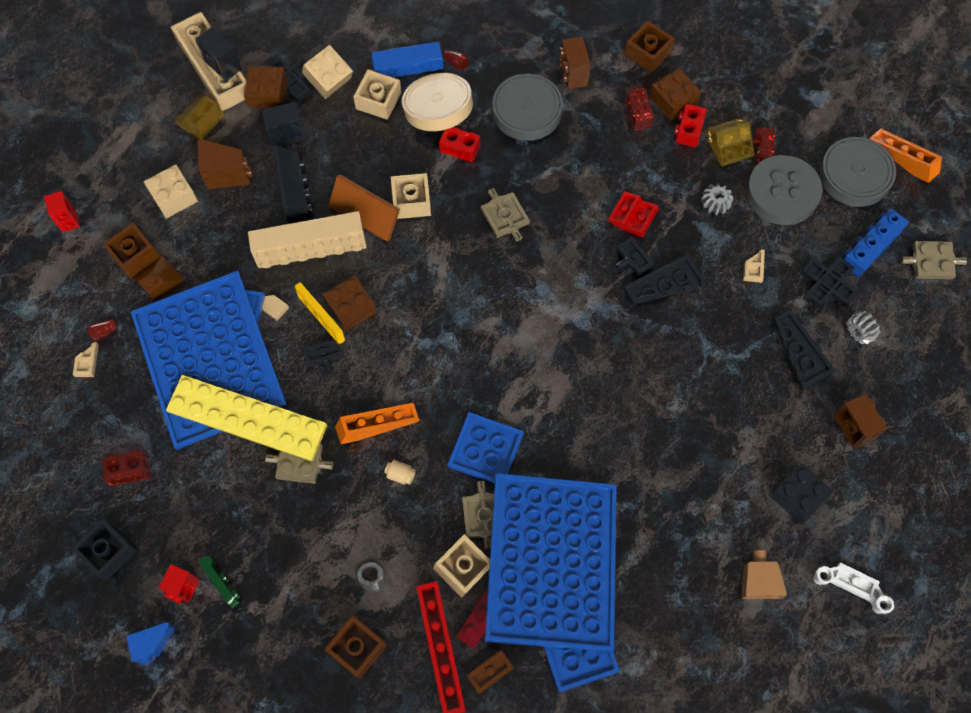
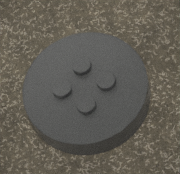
(527, 107)
(857, 171)
(784, 190)

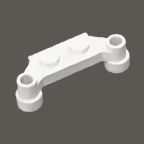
(857, 584)

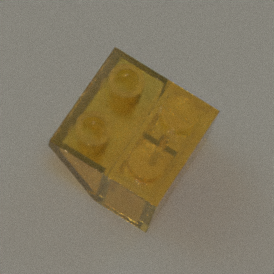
(200, 116)
(731, 141)

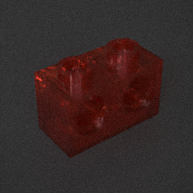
(639, 108)
(125, 473)

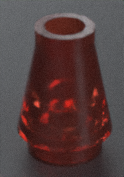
(456, 59)
(100, 330)

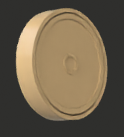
(437, 101)

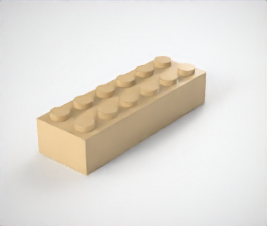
(224, 92)
(307, 240)

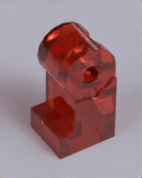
(765, 140)

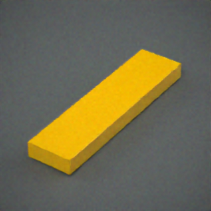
(320, 314)

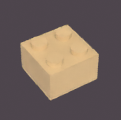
(327, 71)
(377, 94)
(170, 191)
(411, 195)
(462, 565)

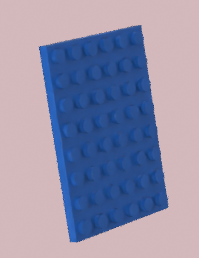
(210, 338)
(552, 563)

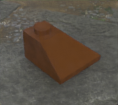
(159, 279)

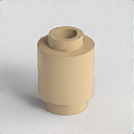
(400, 472)

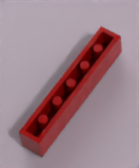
(440, 648)

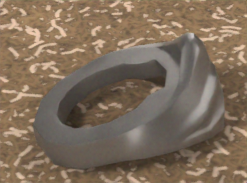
(374, 586)

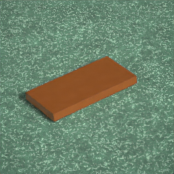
(375, 213)

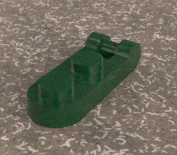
(220, 580)

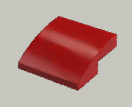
(633, 214)

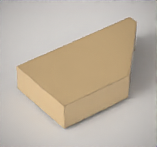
(754, 268)
(274, 307)
(86, 362)

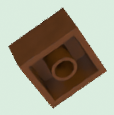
(649, 46)
(574, 63)
(265, 86)
(674, 93)
(131, 250)
(349, 303)
(860, 421)
(356, 647)

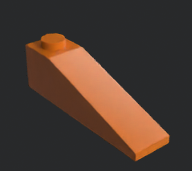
(911, 157)
(371, 423)

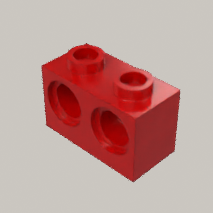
(691, 121)
(458, 147)
(61, 211)
(178, 584)

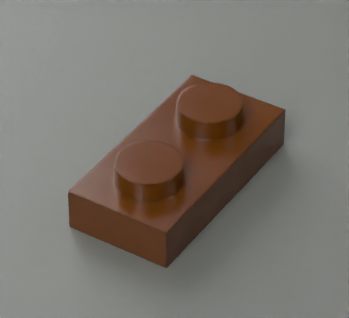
(490, 672)

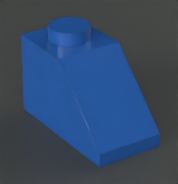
(149, 642)

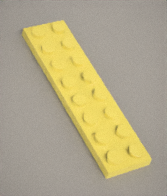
(247, 418)

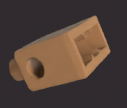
(762, 579)

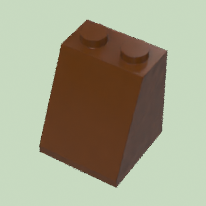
(222, 165)

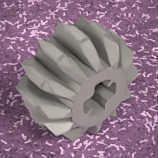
(717, 199)
(863, 327)

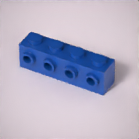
(408, 60)
(878, 238)

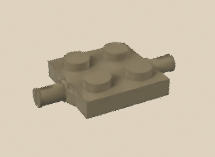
(505, 214)
(933, 260)
(299, 469)
(478, 514)

